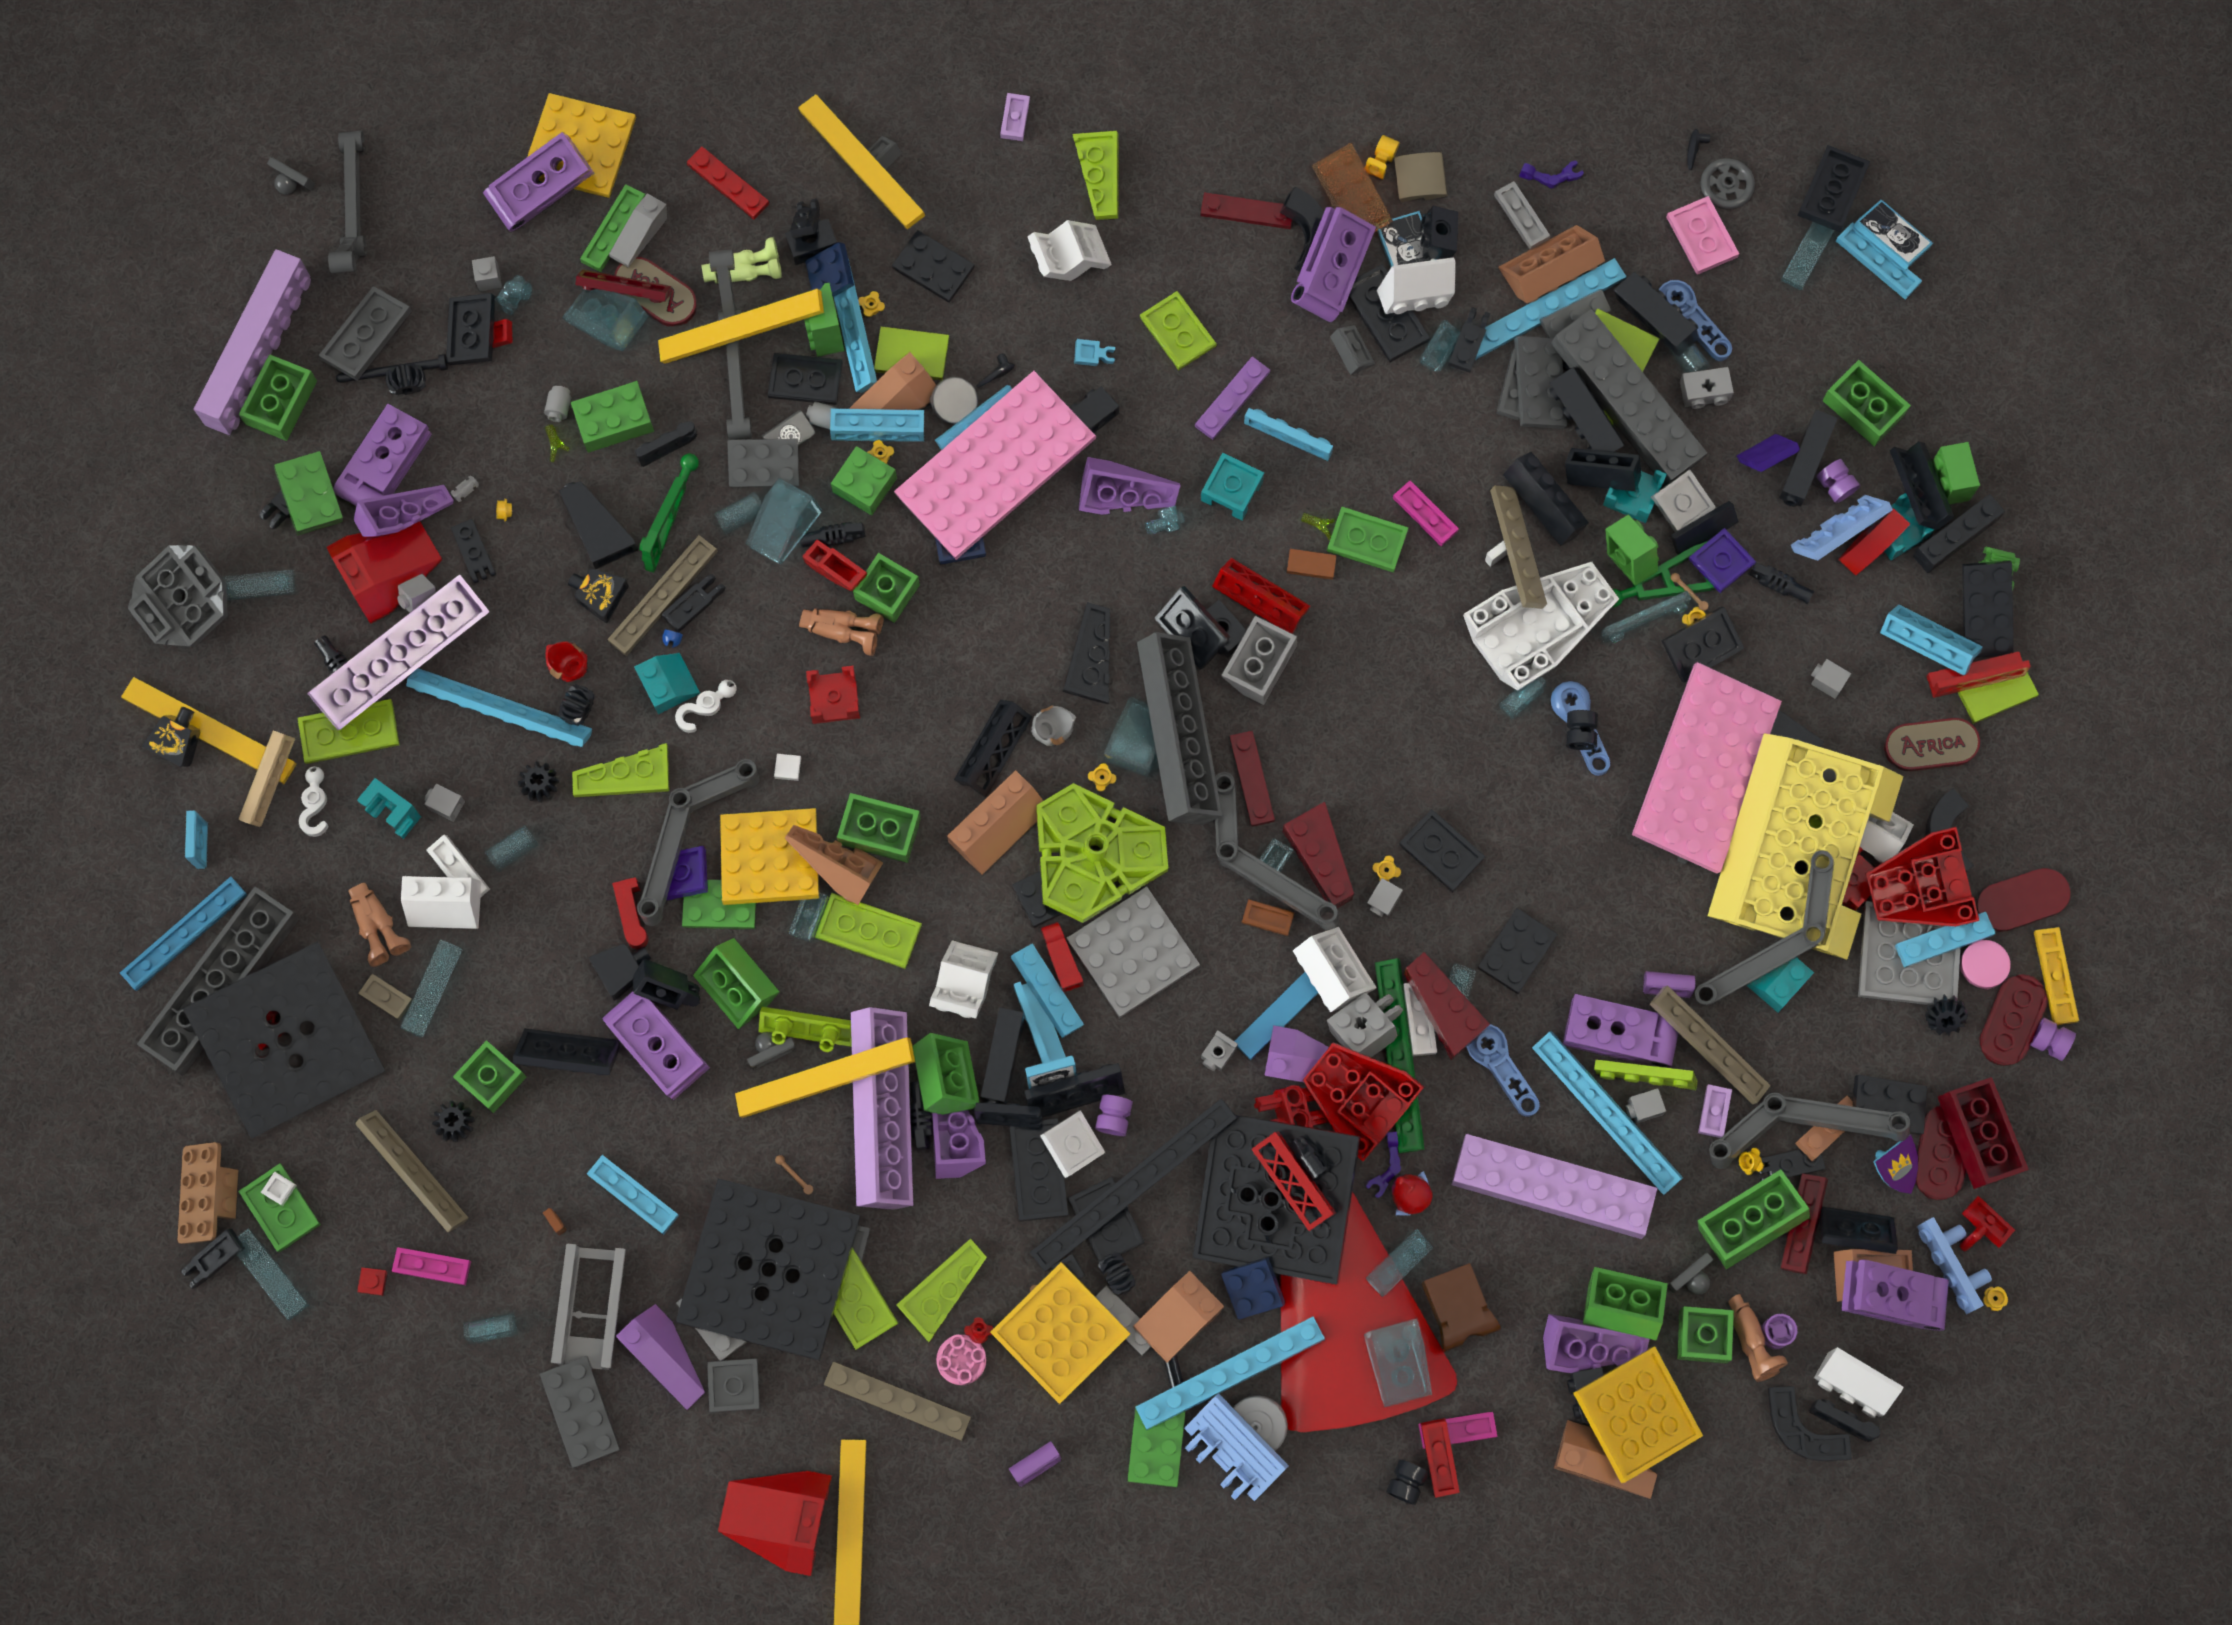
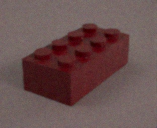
(1982, 1133)

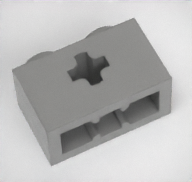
(1715, 380)

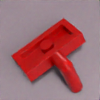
(1986, 1223)

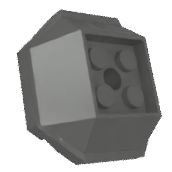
(159, 594)

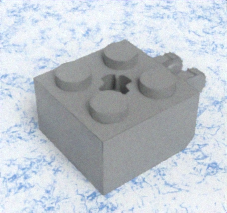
(1366, 1014)

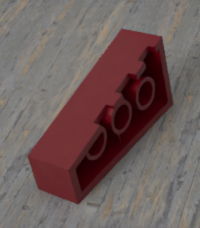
(1320, 854)
(1445, 1006)

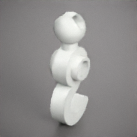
(707, 704)
(314, 800)

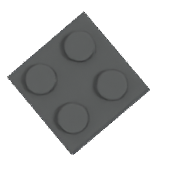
(733, 1385)

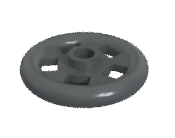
(1720, 199)

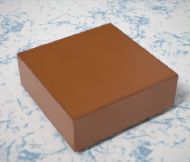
(555, 1221)

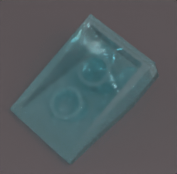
(607, 317)
(782, 521)
(1132, 740)
(1399, 1362)

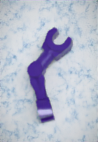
(1529, 172)
(1393, 1170)

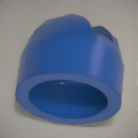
(671, 636)

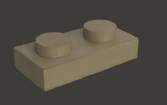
(385, 997)

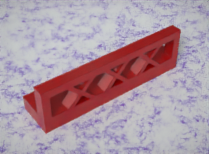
(1259, 597)
(1979, 674)
(1311, 1189)

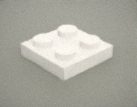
(1072, 1144)

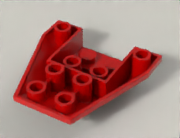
(381, 563)
(1924, 883)
(1360, 1094)
(777, 1517)

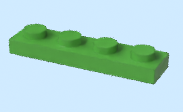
(598, 250)

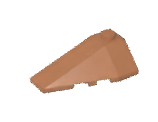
(900, 388)
(841, 868)
(1584, 1457)

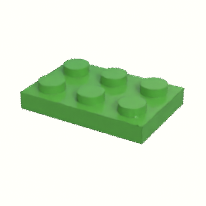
(1367, 539)
(708, 911)
(280, 1223)
(1156, 1452)

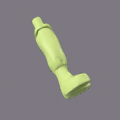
(744, 265)

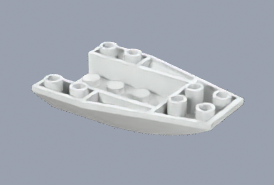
(1532, 641)

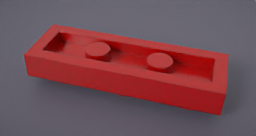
(1440, 1457)

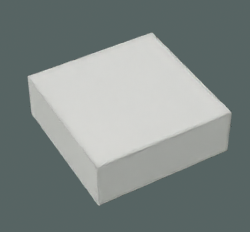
(1496, 554)
(787, 767)
(278, 1188)

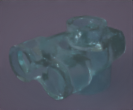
(512, 293)
(1169, 520)

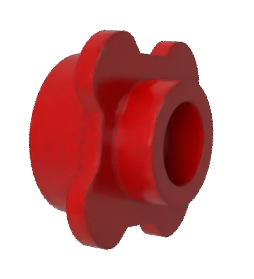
(978, 1336)

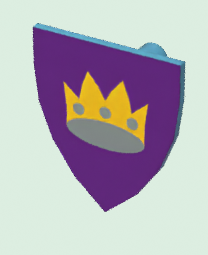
(1898, 1165)

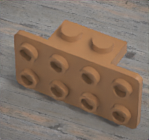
(205, 1193)

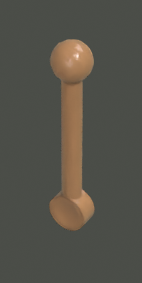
(1703, 605)
(780, 1160)

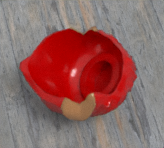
(566, 661)

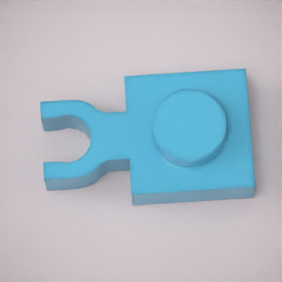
(1089, 353)

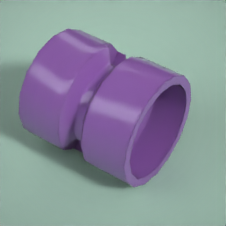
(1838, 481)
(2053, 1039)
(1114, 1111)
(1779, 1331)

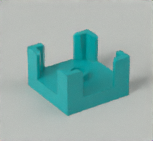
(1232, 485)
(1637, 503)
(1912, 535)
(379, 796)

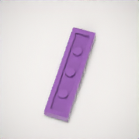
(1232, 398)

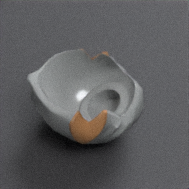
(1053, 725)

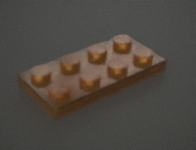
(1351, 186)

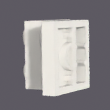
(1069, 250)
(963, 979)

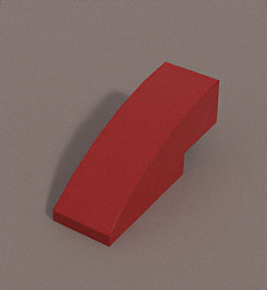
(1873, 541)
(834, 566)

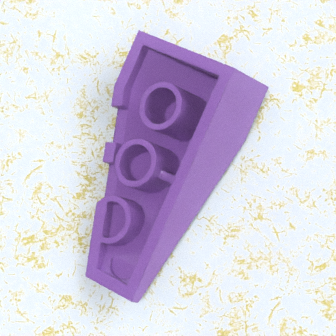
(1116, 486)
(399, 510)
(1292, 1054)
(956, 1144)
(1580, 1346)
(659, 1348)

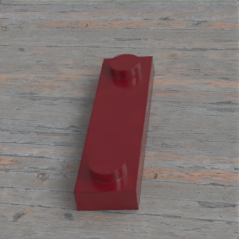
(1244, 210)
(594, 280)
(1252, 778)
(1802, 1237)

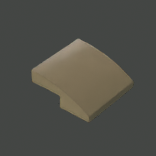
(1420, 176)

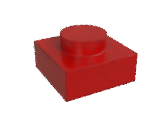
(502, 333)
(372, 1281)

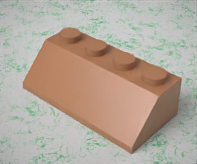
(1553, 263)
(996, 823)

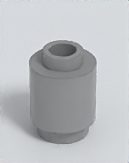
(557, 403)
(819, 414)

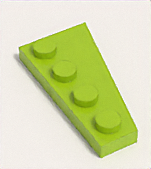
(1100, 168)
(626, 775)
(1651, 1074)
(939, 1292)

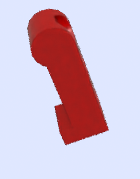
(633, 931)
(1061, 958)

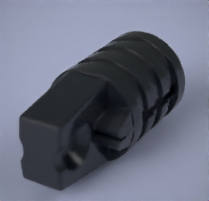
(1309, 1158)

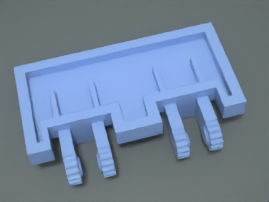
(1842, 527)
(1237, 1446)

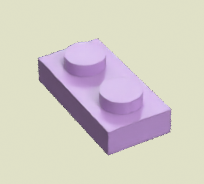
(1015, 117)
(1715, 1111)

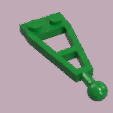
(654, 543)
(1671, 589)

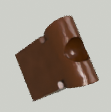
(1459, 1307)

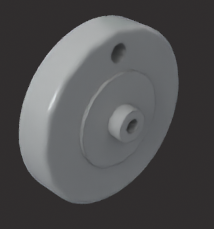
(1265, 1418)

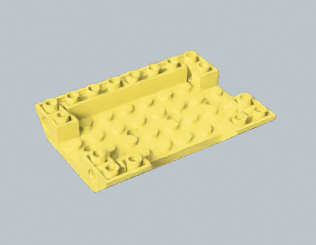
(1776, 834)

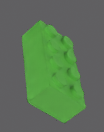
(1753, 1219)

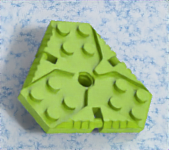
(1083, 879)

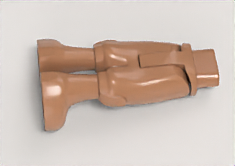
(837, 626)
(373, 917)
(1753, 1341)

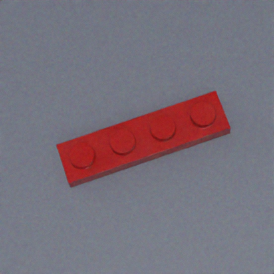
(728, 183)

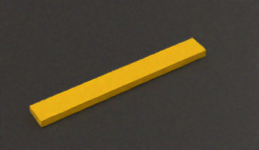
(861, 161)
(741, 326)
(211, 731)
(825, 1077)
(850, 1532)

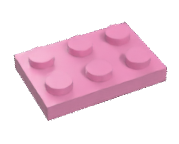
(1702, 235)

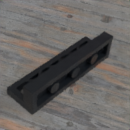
(1921, 480)
(990, 743)

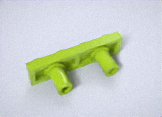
(805, 1026)

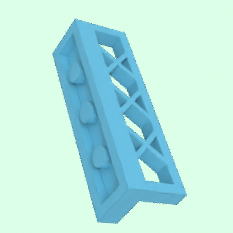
(877, 425)
(1930, 639)
(1039, 1024)

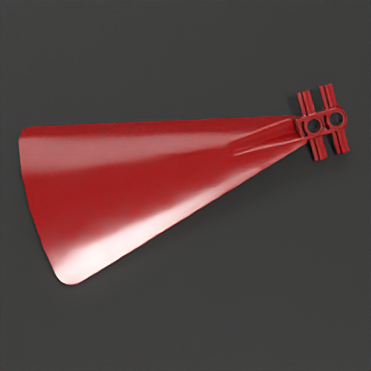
(1335, 1380)

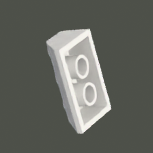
(1418, 286)
(1885, 838)
(441, 902)
(1333, 968)
(1857, 1383)

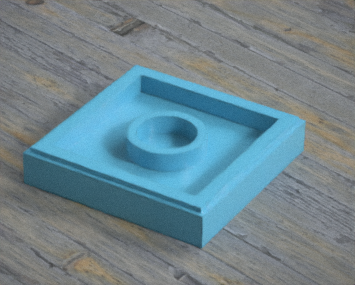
(196, 840)

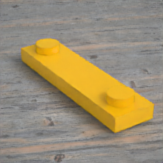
(2056, 976)

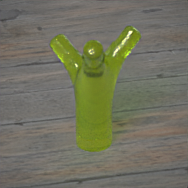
(555, 442)
(1319, 523)

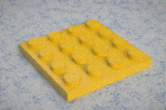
(595, 130)
(760, 862)
(1060, 1332)
(1638, 1414)

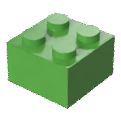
(1956, 472)
(864, 480)
(1632, 549)
(886, 588)
(489, 1076)
(1705, 1335)

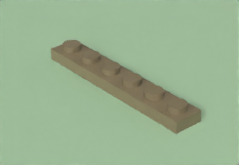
(1518, 547)
(662, 595)
(1710, 1044)
(412, 1171)
(897, 1401)

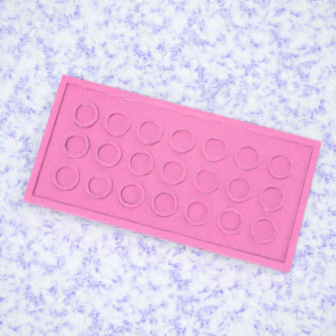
(995, 465)
(1705, 768)

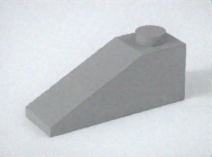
(639, 230)

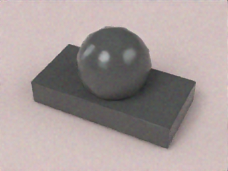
(288, 178)
(769, 1050)
(1695, 1279)

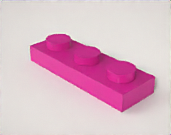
(1425, 513)
(431, 1266)
(1469, 1428)

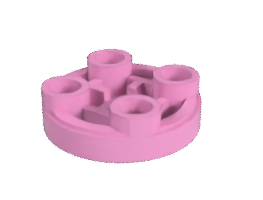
(1985, 964)
(961, 1360)

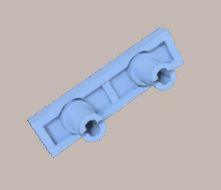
(1944, 1257)

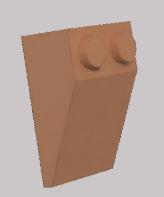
(1901, 1259)
(1178, 1316)

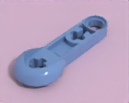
(1691, 310)
(1583, 702)
(1502, 1067)

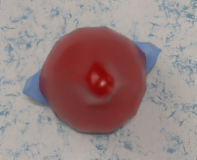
(1411, 1194)

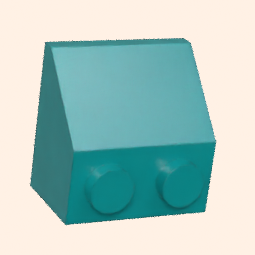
(667, 681)
(1782, 983)

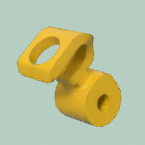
(1384, 152)

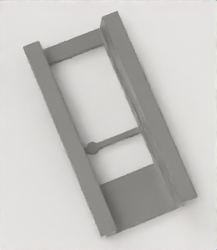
(569, 1348)

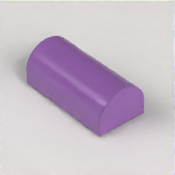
(1681, 984)
(1035, 1464)

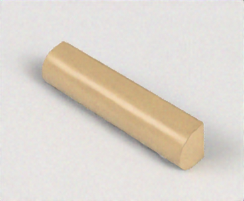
(266, 779)

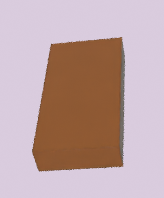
(1311, 564)
(1268, 917)

